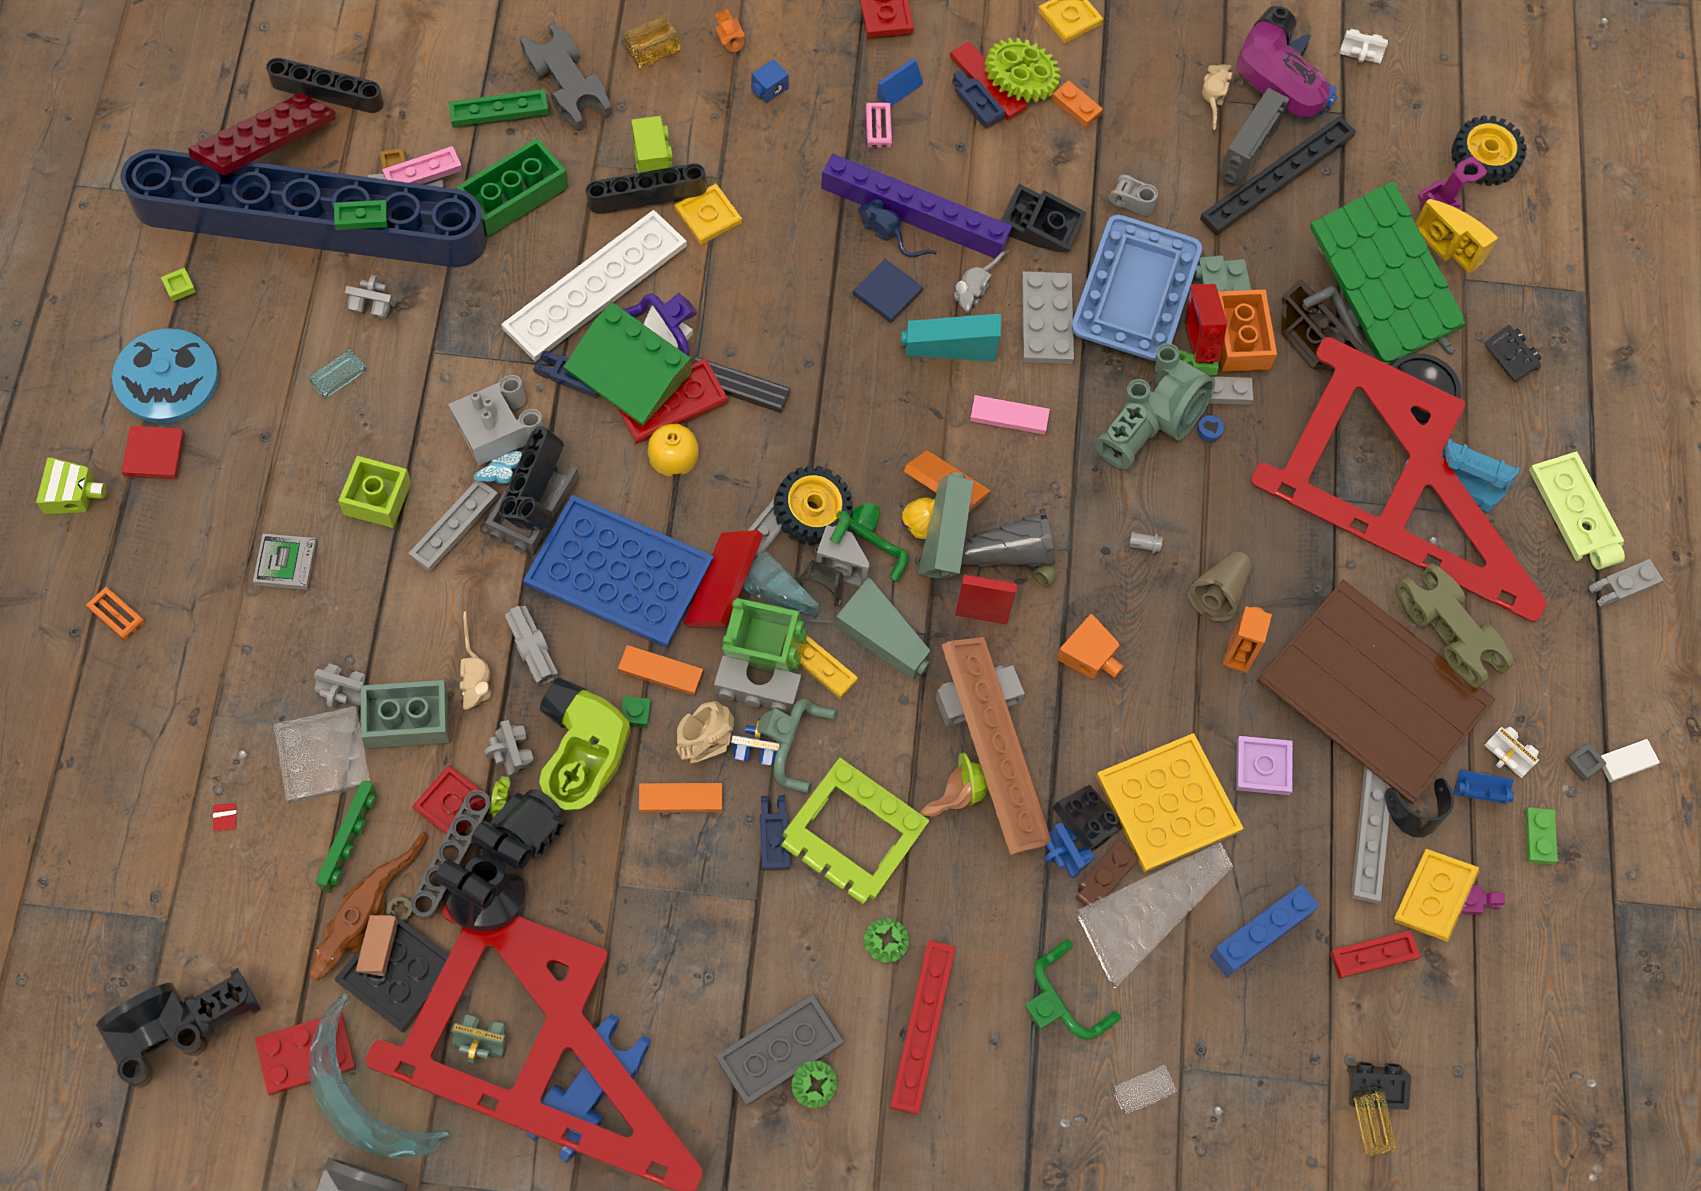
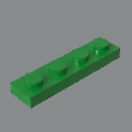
(498, 108)
(343, 847)

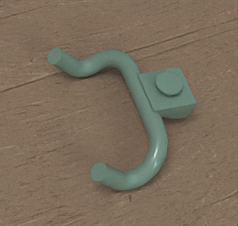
(782, 729)

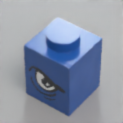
(769, 81)

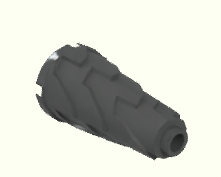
(1012, 544)

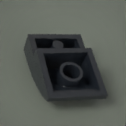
(1042, 219)

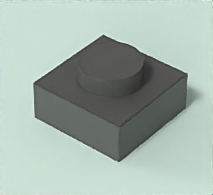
(1586, 761)

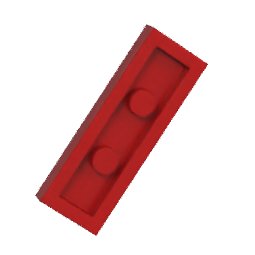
(1374, 954)

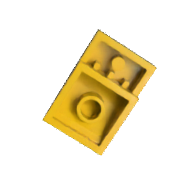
(1455, 234)

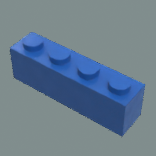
(1264, 931)

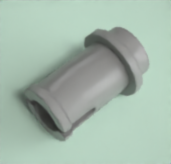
(1146, 542)

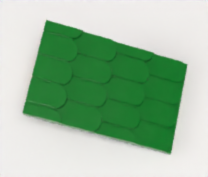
(1387, 274)

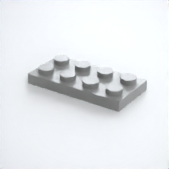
(1047, 318)

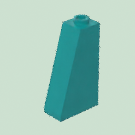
(954, 337)

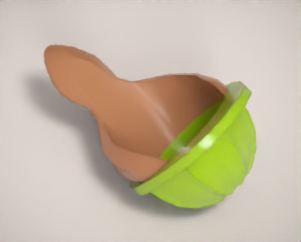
(963, 788)

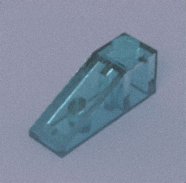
(776, 586)

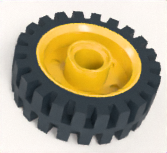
(1493, 145)
(810, 486)

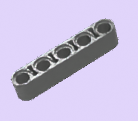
(451, 840)

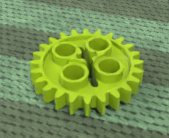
(1022, 70)

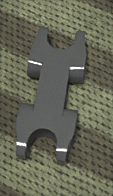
(572, 88)

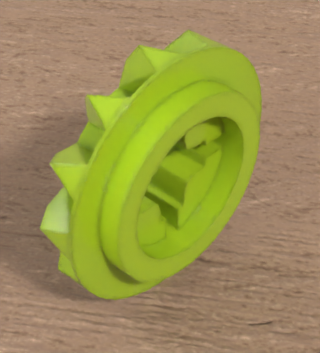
(499, 795)

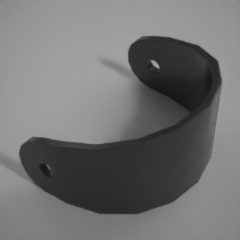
(1415, 824)

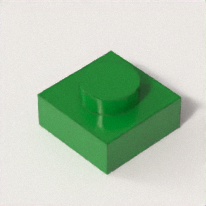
(636, 710)

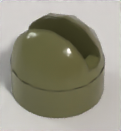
(1045, 575)

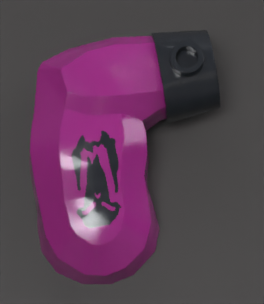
(1272, 64)

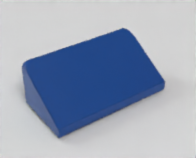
(899, 83)

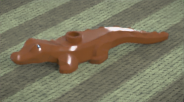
(353, 917)

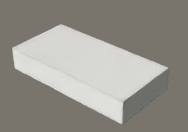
(1629, 760)

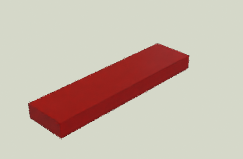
(974, 66)

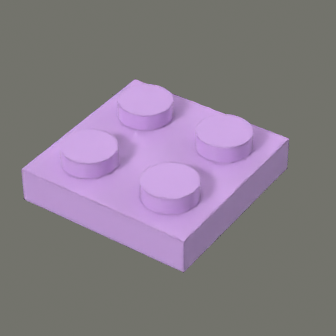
(1264, 765)

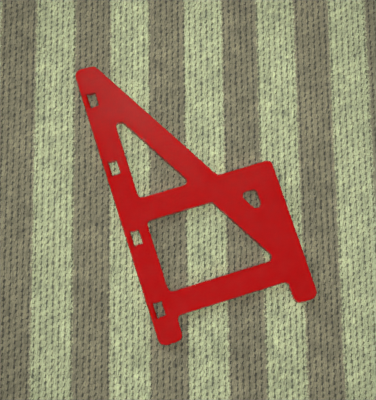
(1393, 396)
(527, 952)

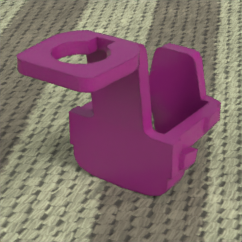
(1448, 192)

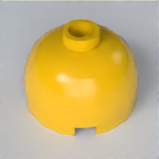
(673, 450)

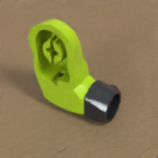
(589, 749)

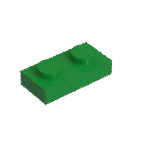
(360, 214)

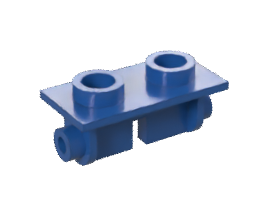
(1484, 787)

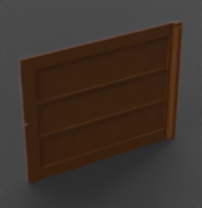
(1383, 703)

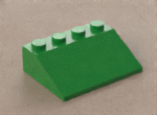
(628, 364)

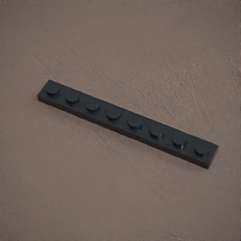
(1277, 175)

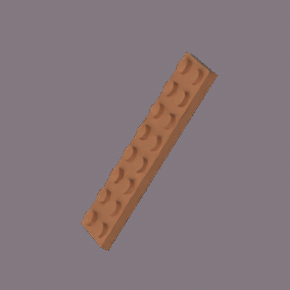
(996, 745)

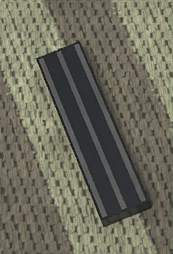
(749, 387)

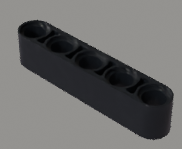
(325, 85)
(646, 188)

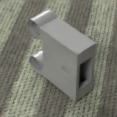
(489, 423)

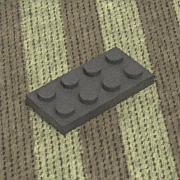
(778, 1049)

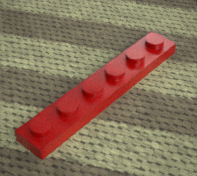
(922, 1028)

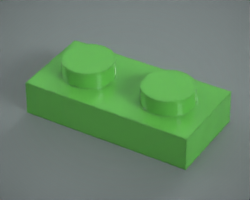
(1541, 836)

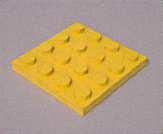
(1169, 802)

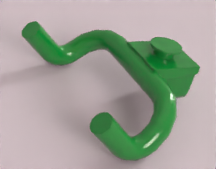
(862, 523)
(1050, 1007)

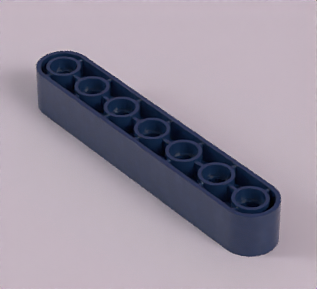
(298, 208)

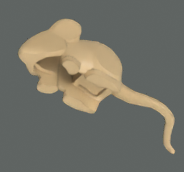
(1216, 87)
(474, 674)

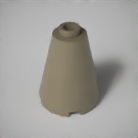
(1221, 587)

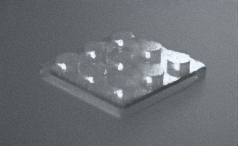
(321, 754)

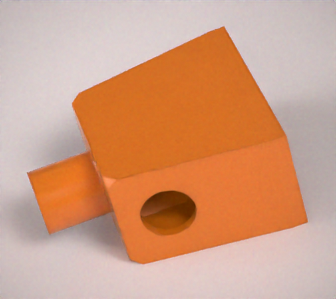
(1091, 650)

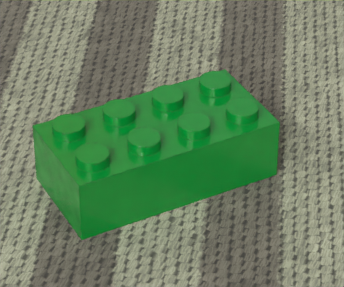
(516, 185)

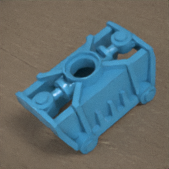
(1481, 475)

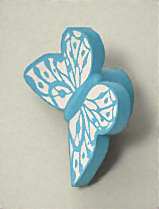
(499, 469)

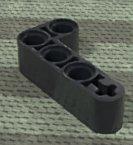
(530, 479)

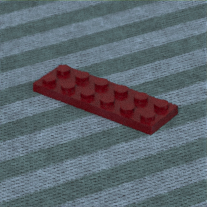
(261, 133)

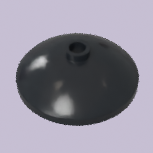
(1432, 371)

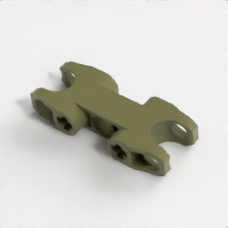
(1465, 639)

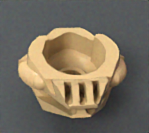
(704, 732)

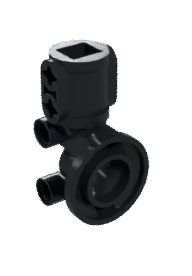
(489, 888)
(162, 1016)

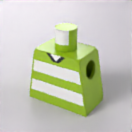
(67, 488)

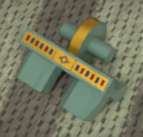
(477, 1041)

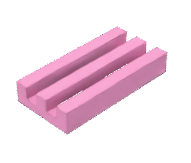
(879, 141)

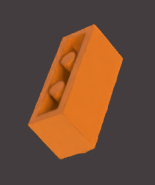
(1247, 639)

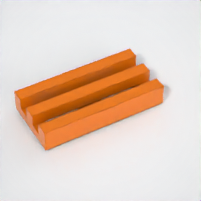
(130, 627)

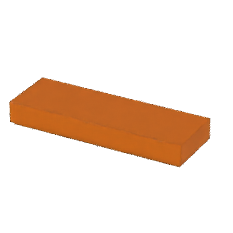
(660, 670)
(680, 797)

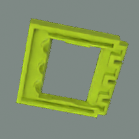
(876, 799)

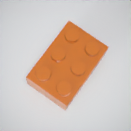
(1249, 331)

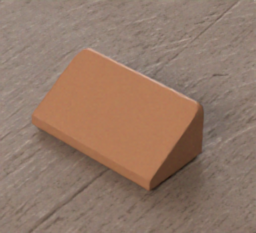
(377, 944)

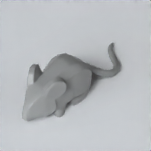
(974, 284)

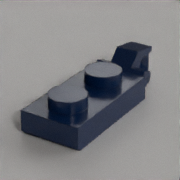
(977, 99)

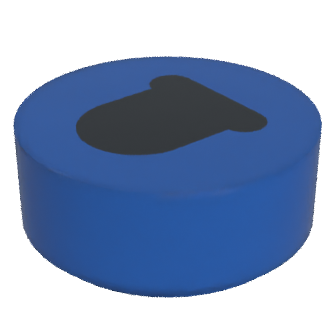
(1210, 428)

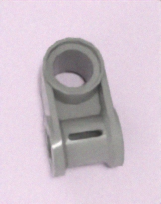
(1134, 196)

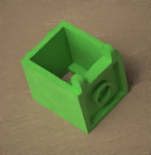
(759, 634)

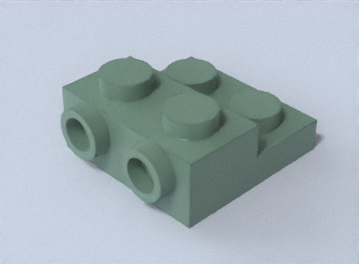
(1227, 275)

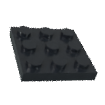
(408, 978)

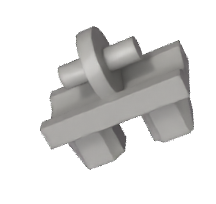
(380, 301)
(337, 687)
(505, 751)

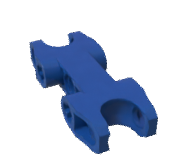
(585, 1092)

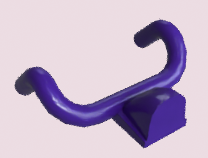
(672, 313)

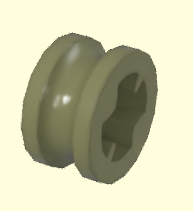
(398, 900)

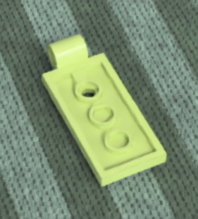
(1576, 502)

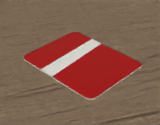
(224, 817)

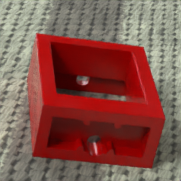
(1205, 323)

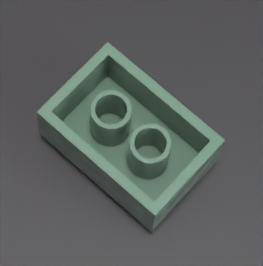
(404, 714)

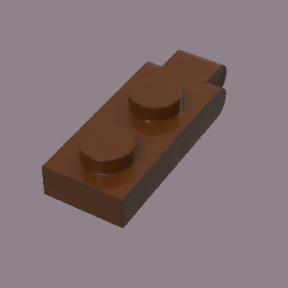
(1107, 873)

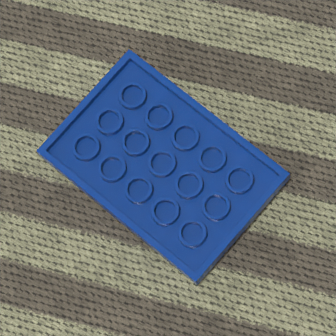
(618, 571)

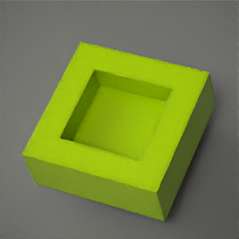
(178, 284)

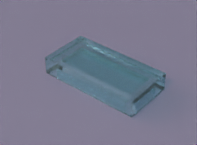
(337, 373)

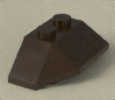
(1309, 326)

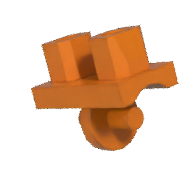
(729, 31)

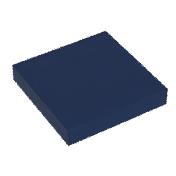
(887, 290)

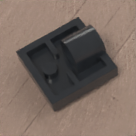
(1088, 817)

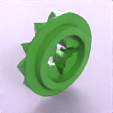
(892, 951)
(801, 1083)

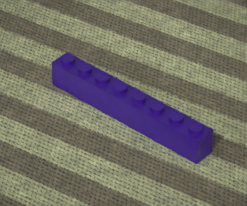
(917, 206)

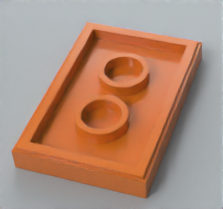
(930, 469)

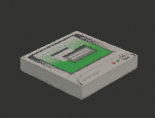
(285, 561)

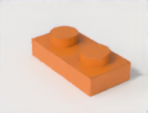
(1077, 103)

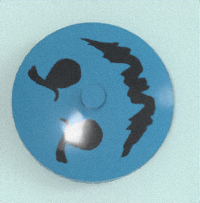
(165, 375)

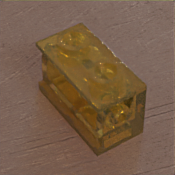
(652, 41)

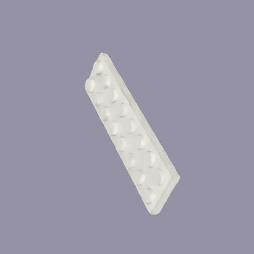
(594, 285)

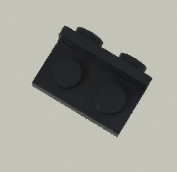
(1513, 353)
(1390, 1079)

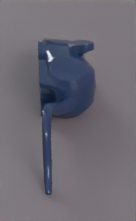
(885, 224)

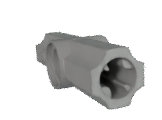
(531, 645)

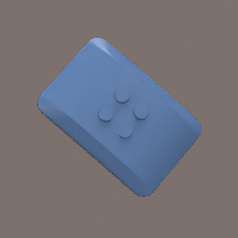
(1136, 287)

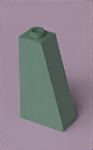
(947, 528)
(882, 630)

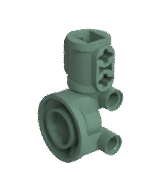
(1172, 408)

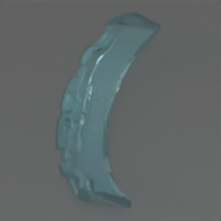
(343, 1110)

